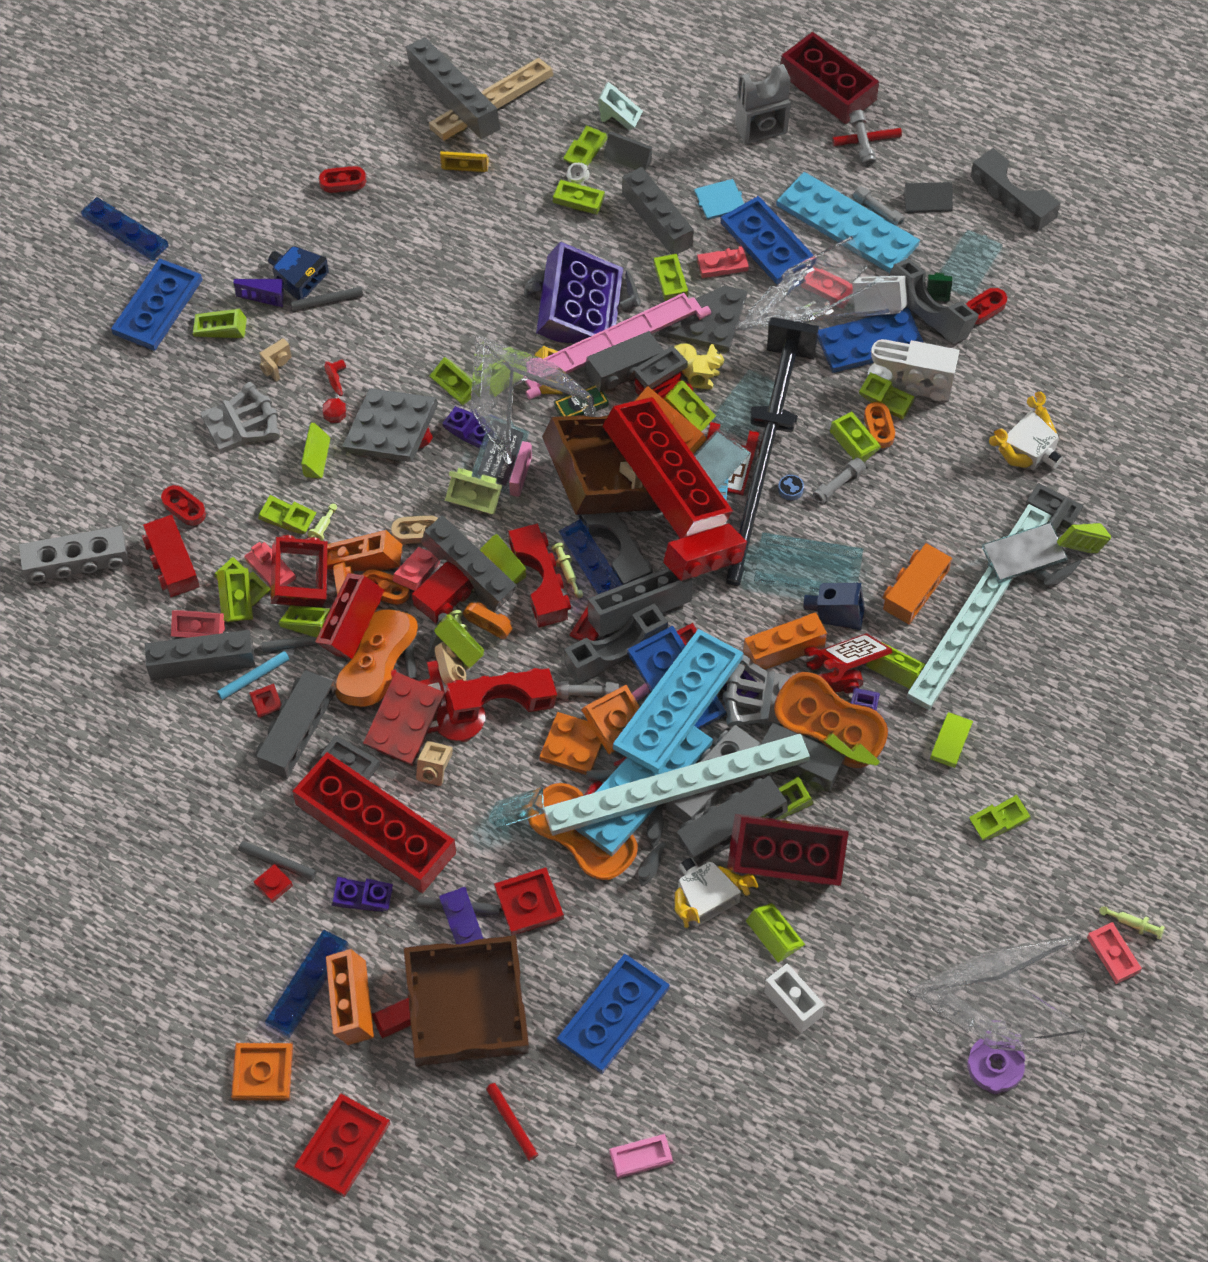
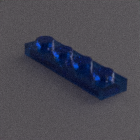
(124, 228)
(589, 557)
(304, 984)

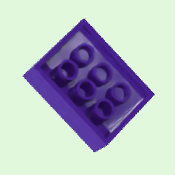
(578, 295)

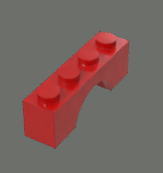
(548, 600)
(530, 688)

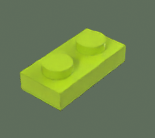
(578, 197)
(670, 276)
(689, 405)

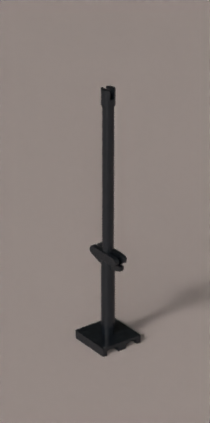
(790, 340)

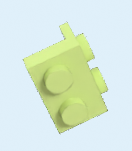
(473, 492)

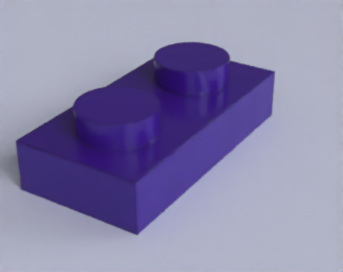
(461, 916)

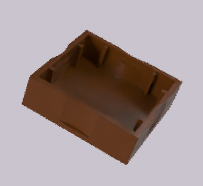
(591, 466)
(465, 1001)

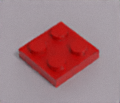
(529, 901)

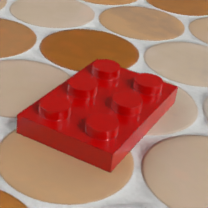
(404, 718)
(342, 1145)

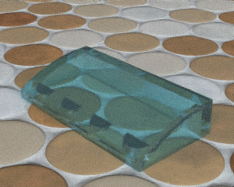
(805, 562)

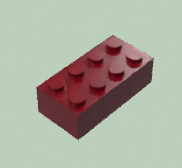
(829, 77)
(787, 849)

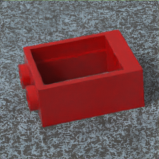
(297, 595)

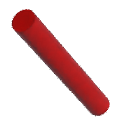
(872, 136)
(512, 1121)

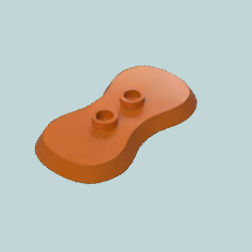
(369, 672)
(813, 709)
(588, 855)

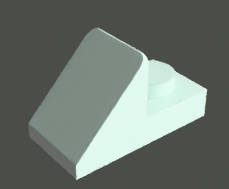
(616, 104)

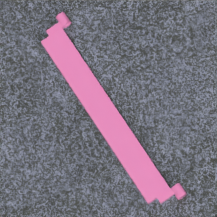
(649, 320)

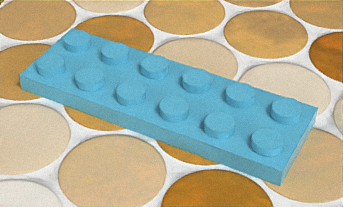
(842, 218)
(678, 701)
(614, 832)

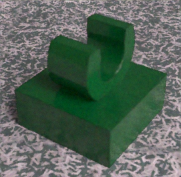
(939, 286)

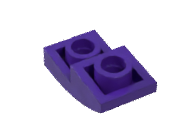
(464, 426)
(366, 895)

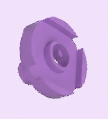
(994, 1079)

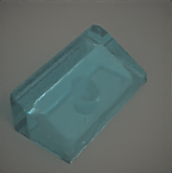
(517, 808)

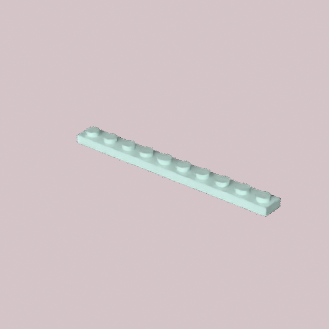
(966, 625)
(676, 784)

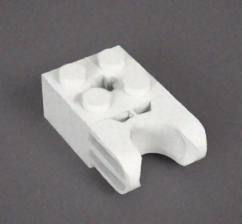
(916, 367)

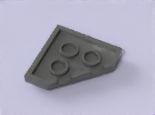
(716, 329)

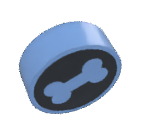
(791, 487)

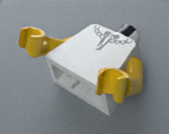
(1031, 439)
(708, 891)

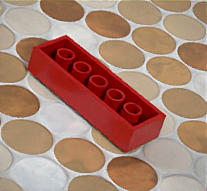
(666, 467)
(374, 822)

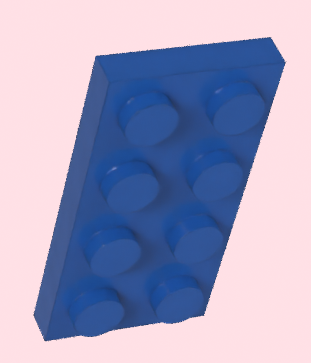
(765, 238)
(156, 304)
(851, 343)
(656, 656)
(613, 1013)

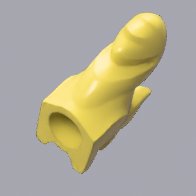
(700, 367)

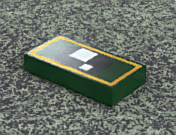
(568, 407)

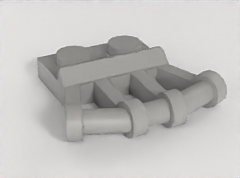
(225, 424)
(769, 690)

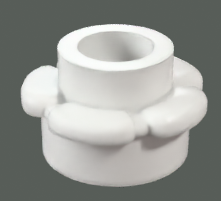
(574, 169)

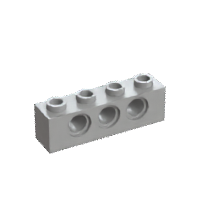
(61, 549)
(694, 806)

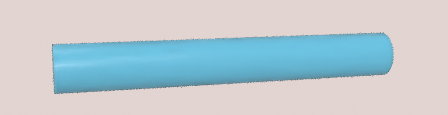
(253, 675)

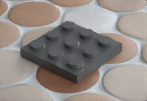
(390, 425)

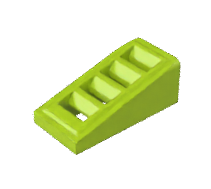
(234, 328)
(1085, 537)
(308, 622)
(797, 805)

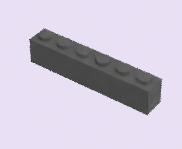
(453, 88)

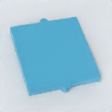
(719, 198)

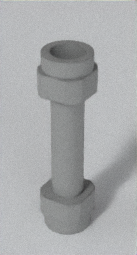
(858, 121)
(863, 196)
(825, 492)
(564, 689)

